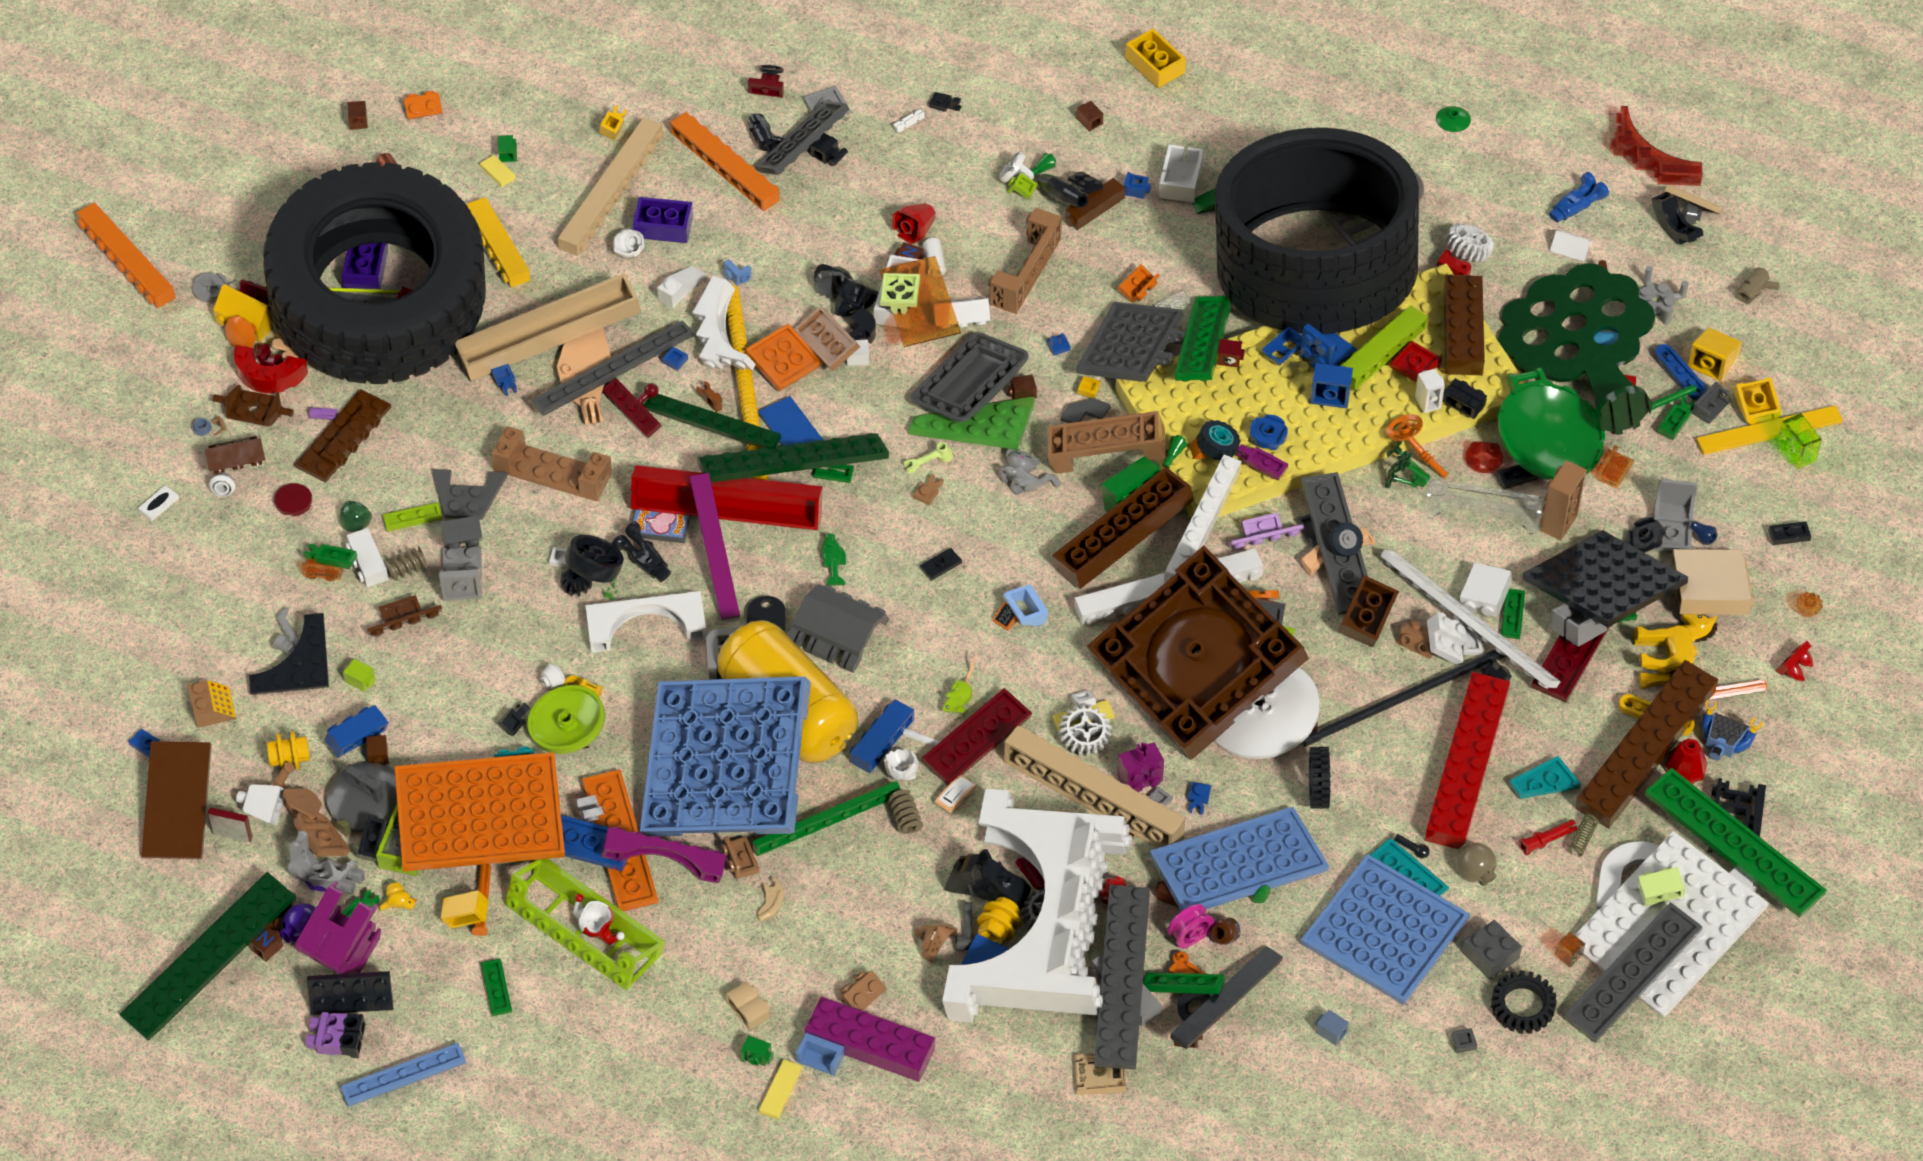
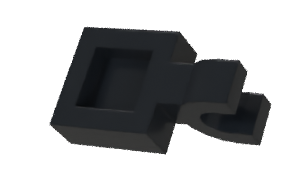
(943, 102)
(512, 719)

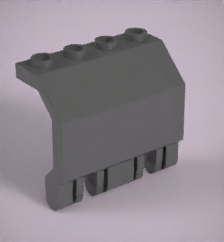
(835, 625)

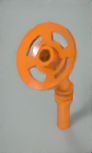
(1407, 434)

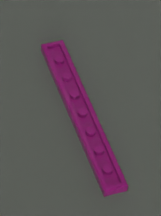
(714, 546)

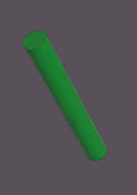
(1674, 396)

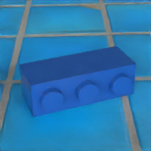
(355, 729)

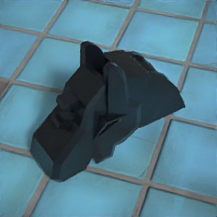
(986, 879)

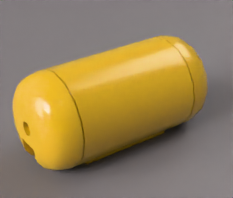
(766, 651)

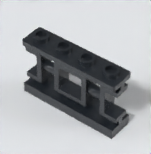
(1752, 821)

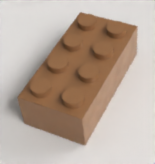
(1562, 500)

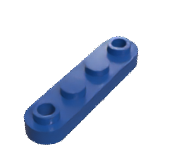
(1679, 370)

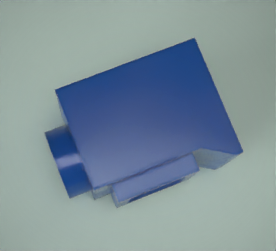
(1136, 185)

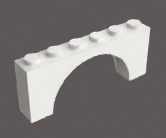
(682, 608)

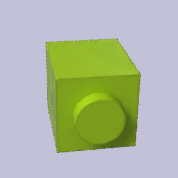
(359, 675)

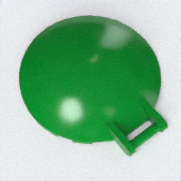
(1548, 425)

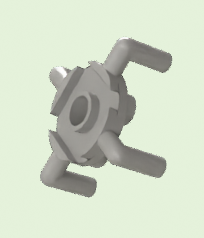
(1661, 291)

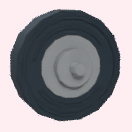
(1346, 539)

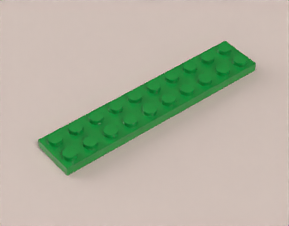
(1735, 842)

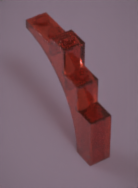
(1666, 168)

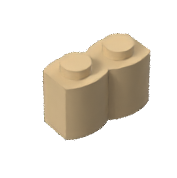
(748, 1005)

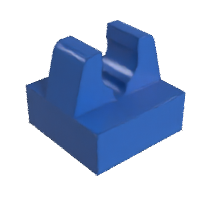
(1058, 344)

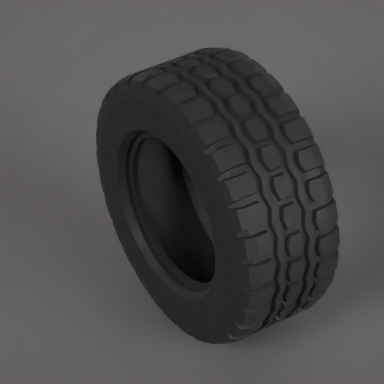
(361, 209)

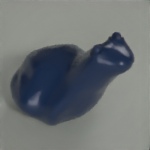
(1706, 533)

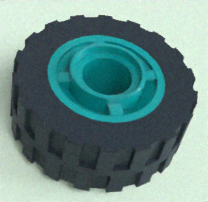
(1218, 439)

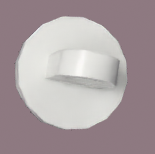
(1015, 167)

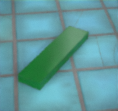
(1184, 983)

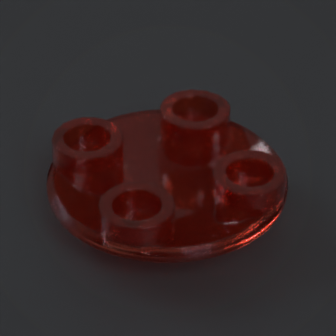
(1484, 457)

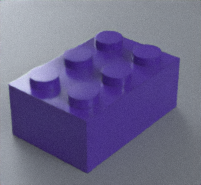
(663, 219)
(365, 266)

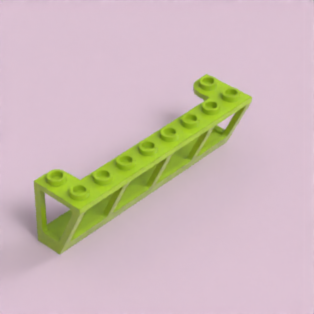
(567, 887)

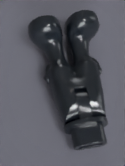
(647, 557)

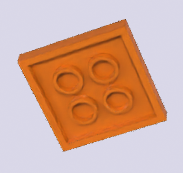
(783, 357)

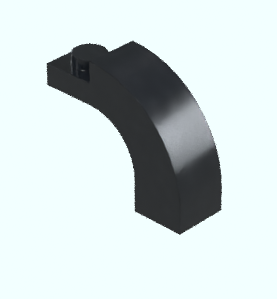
(1672, 221)

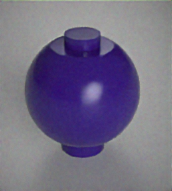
(295, 921)

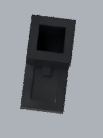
(863, 326)

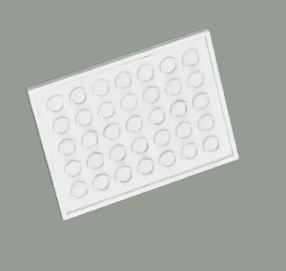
(1711, 898)

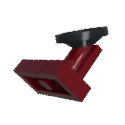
(769, 82)

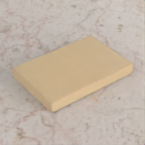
(1694, 199)

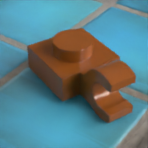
(711, 398)

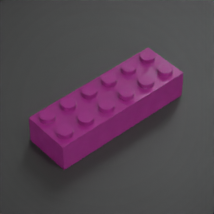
(872, 1039)

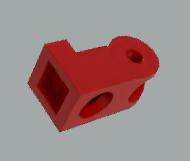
(1457, 267)

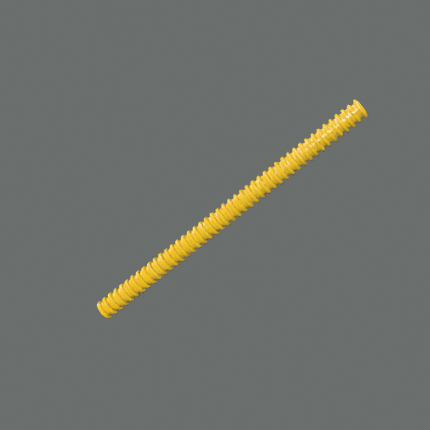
(744, 377)

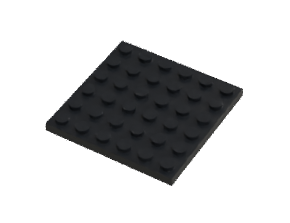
(1605, 578)

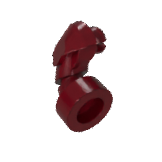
(265, 359)

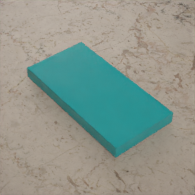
(1403, 862)

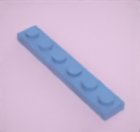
(403, 1074)

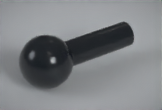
(1420, 850)

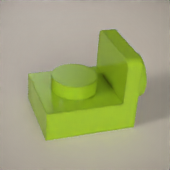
(1022, 185)

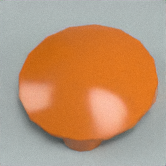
(240, 331)

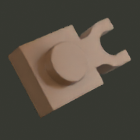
(927, 492)

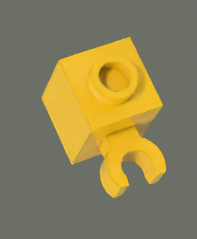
(612, 123)

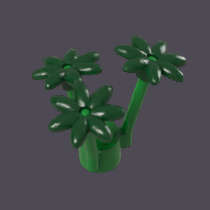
(1418, 475)

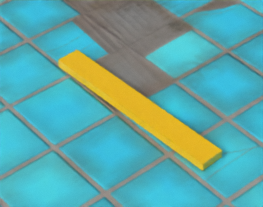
(1763, 431)

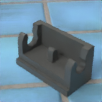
(1711, 403)

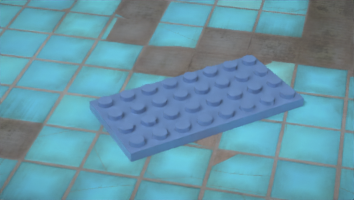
(1239, 860)

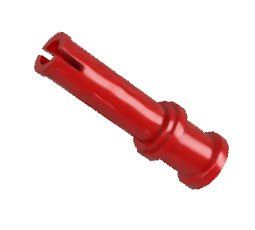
(1540, 839)

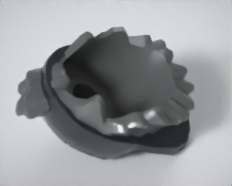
(830, 278)

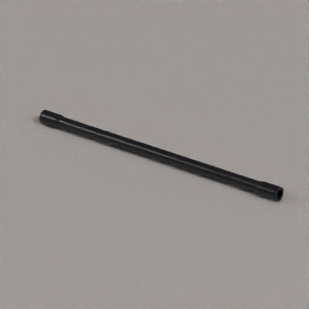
(1317, 735)

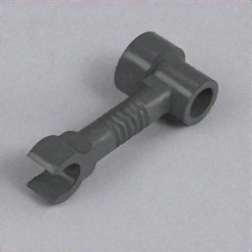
(965, 941)

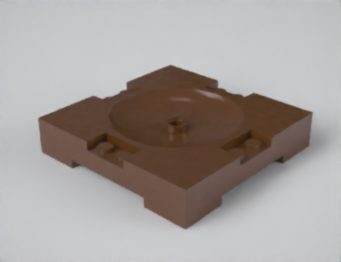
(1201, 693)

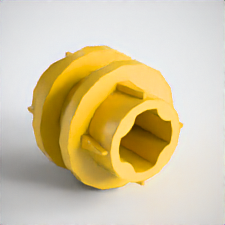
(288, 750)
(999, 920)

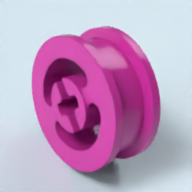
(1190, 926)

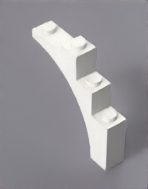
(712, 315)

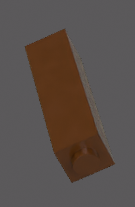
(1098, 203)

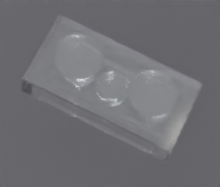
(1176, 301)

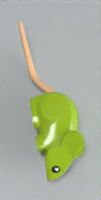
(960, 694)

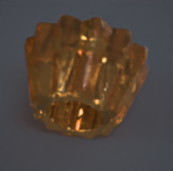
(1809, 604)

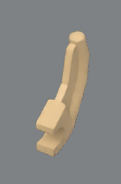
(774, 899)

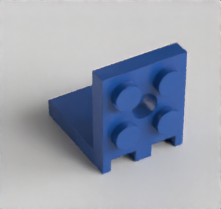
(1324, 348)

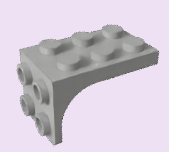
(1675, 512)

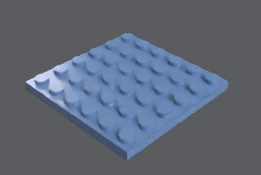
(1385, 929)

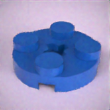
(1268, 440)

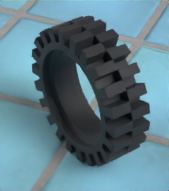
(1319, 777)
(1523, 982)

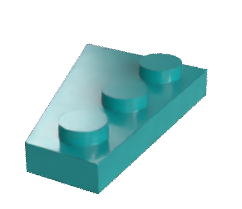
(1545, 779)

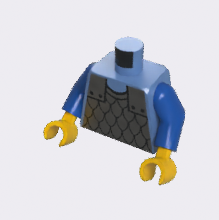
(1725, 734)

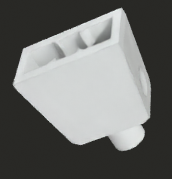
(262, 802)

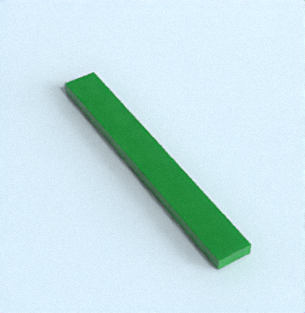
(826, 818)

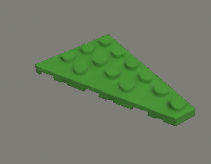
(994, 425)

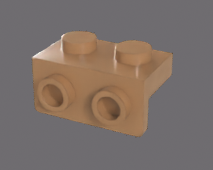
(1415, 638)
(740, 857)
(862, 991)

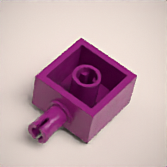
(1141, 767)

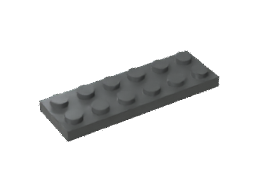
(801, 138)

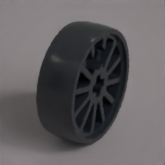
(594, 558)

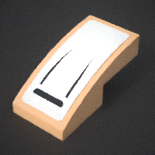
(954, 794)

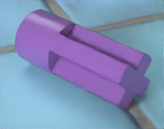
(323, 413)

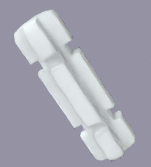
(908, 120)

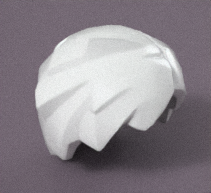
(901, 765)

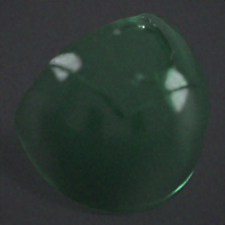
(354, 516)

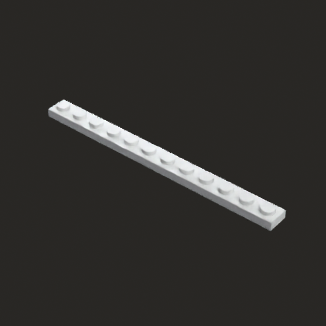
(1474, 623)

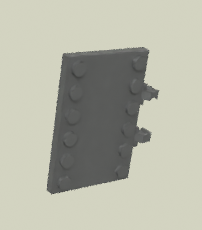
(1132, 342)

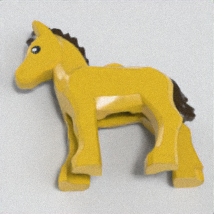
(1678, 646)

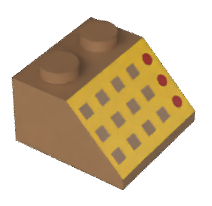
(211, 703)

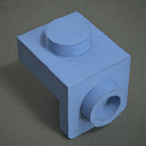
(737, 275)

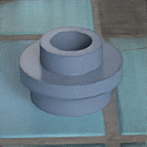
(202, 422)

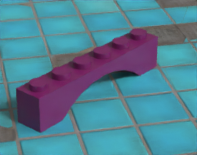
(703, 863)

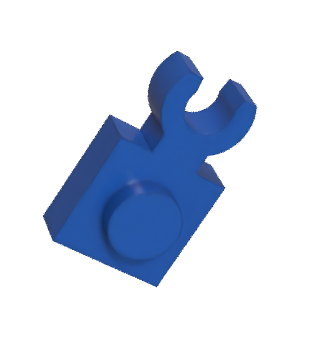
(504, 377)
(1199, 795)

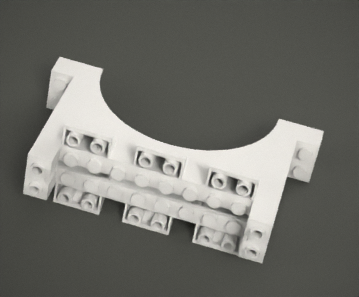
(1048, 963)

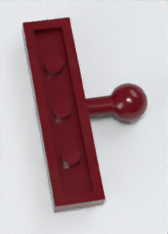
(633, 407)

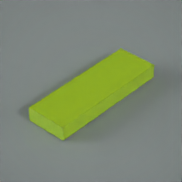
(412, 516)

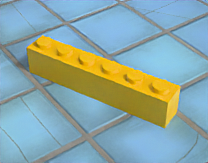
(499, 244)

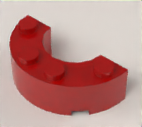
(268, 378)

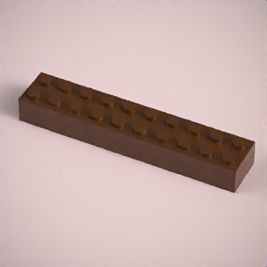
(1646, 744)

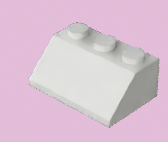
(971, 310)

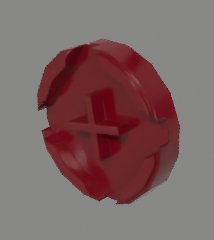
(293, 499)

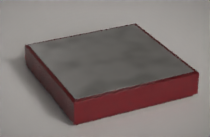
(230, 824)

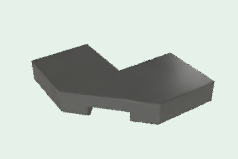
(1091, 407)

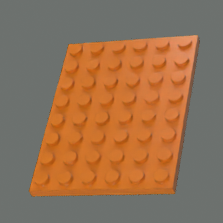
(479, 811)

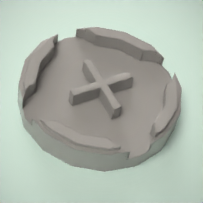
(208, 286)

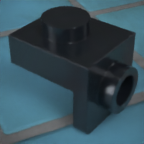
(1496, 670)

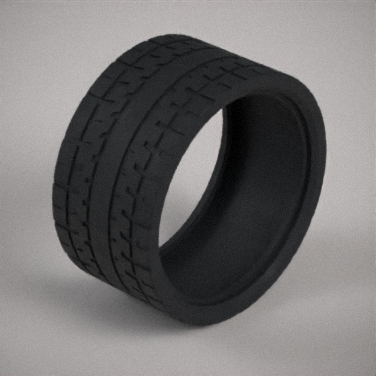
(1307, 173)

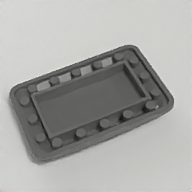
(970, 377)

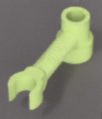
(943, 453)

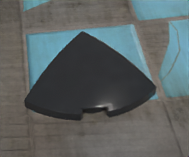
(854, 297)

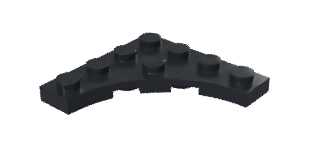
(303, 668)

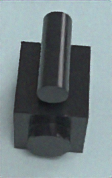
(827, 148)

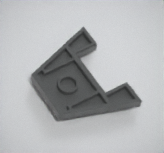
(464, 500)

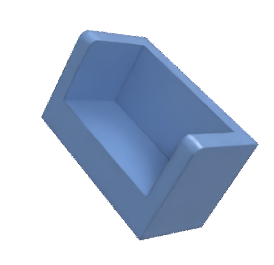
(820, 1054)

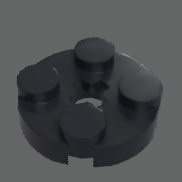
(1651, 540)

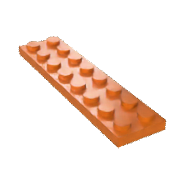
(634, 884)

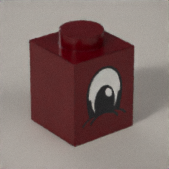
(1230, 353)

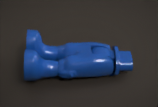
(1575, 199)

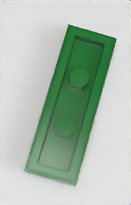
(1513, 614)
(496, 987)

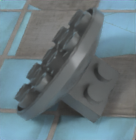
(363, 792)

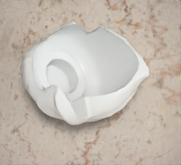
(628, 243)

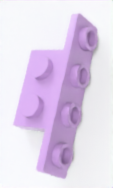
(1262, 528)

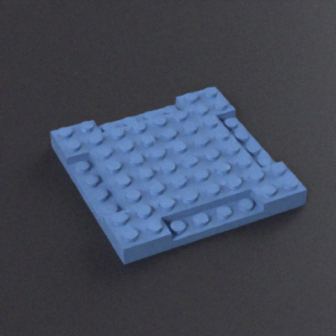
(725, 756)

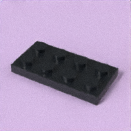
(350, 992)

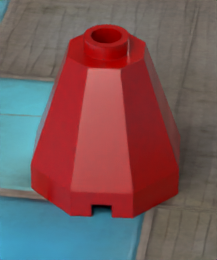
(915, 220)
(1688, 760)

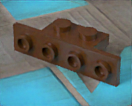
(401, 612)

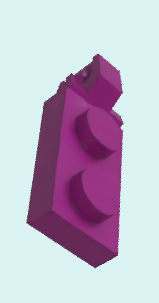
(1262, 461)

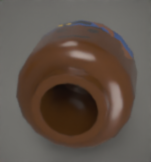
(1225, 931)

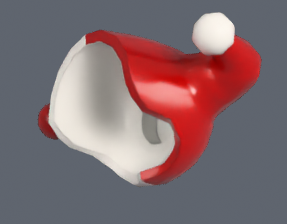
(596, 920)

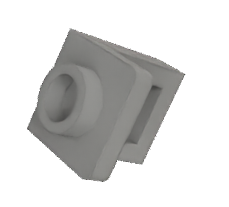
(589, 808)

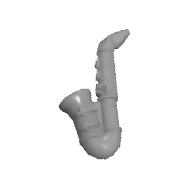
(281, 642)

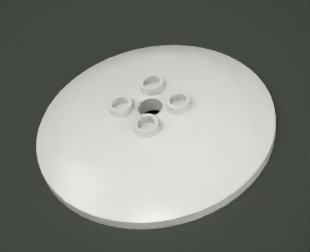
(1276, 725)

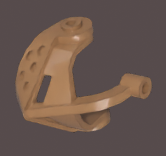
(932, 947)

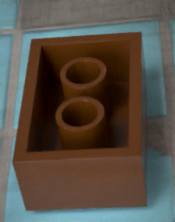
(235, 454)
(1368, 611)

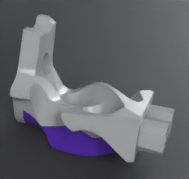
(306, 865)

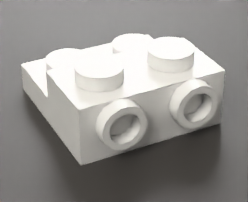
(1446, 637)

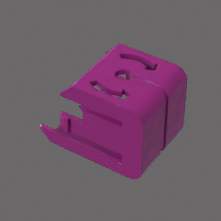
(338, 947)

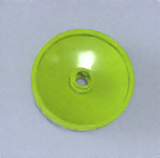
(566, 719)

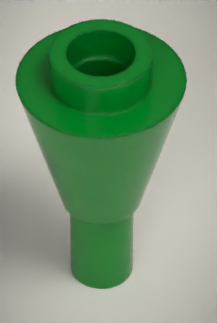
(1045, 163)
(1176, 446)

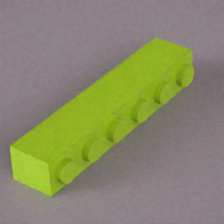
(1385, 345)

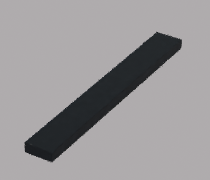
(1229, 995)

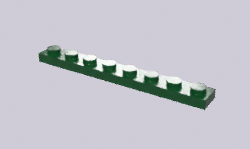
(713, 421)

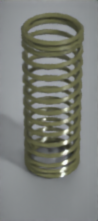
(1589, 836)

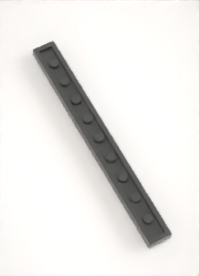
(612, 368)

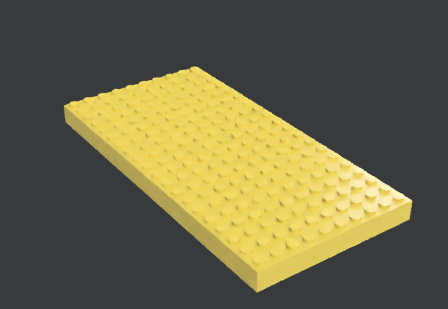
(1318, 435)

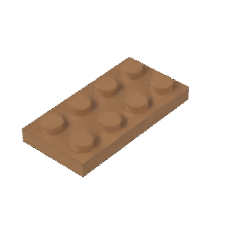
(827, 338)

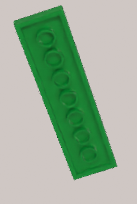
(1202, 338)

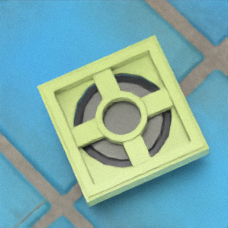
(900, 291)

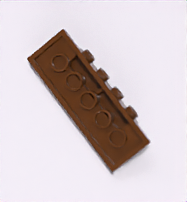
(343, 436)

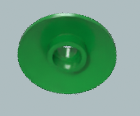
(1453, 123)

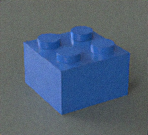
(1331, 385)

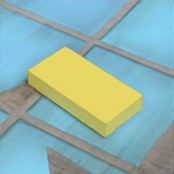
(497, 170)

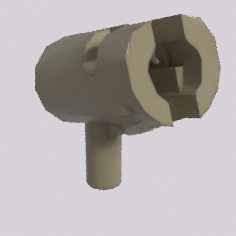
(1753, 284)

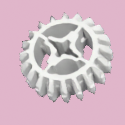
(1469, 242)
(1099, 727)

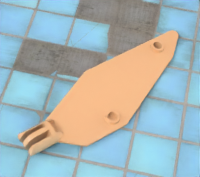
(578, 357)

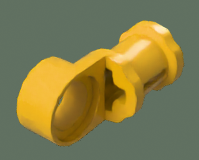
(584, 682)

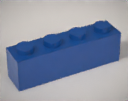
(881, 736)

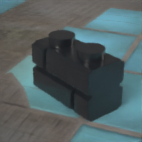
(1464, 398)
(371, 838)

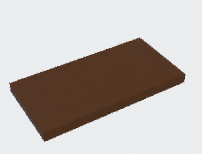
(176, 800)

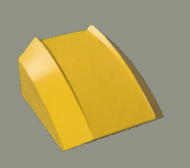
(1757, 401)

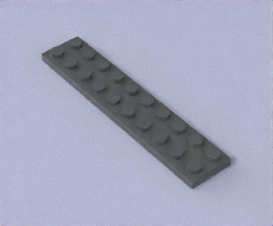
(1122, 977)

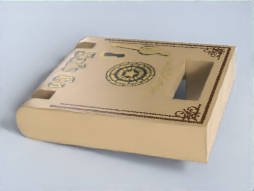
(1096, 1079)

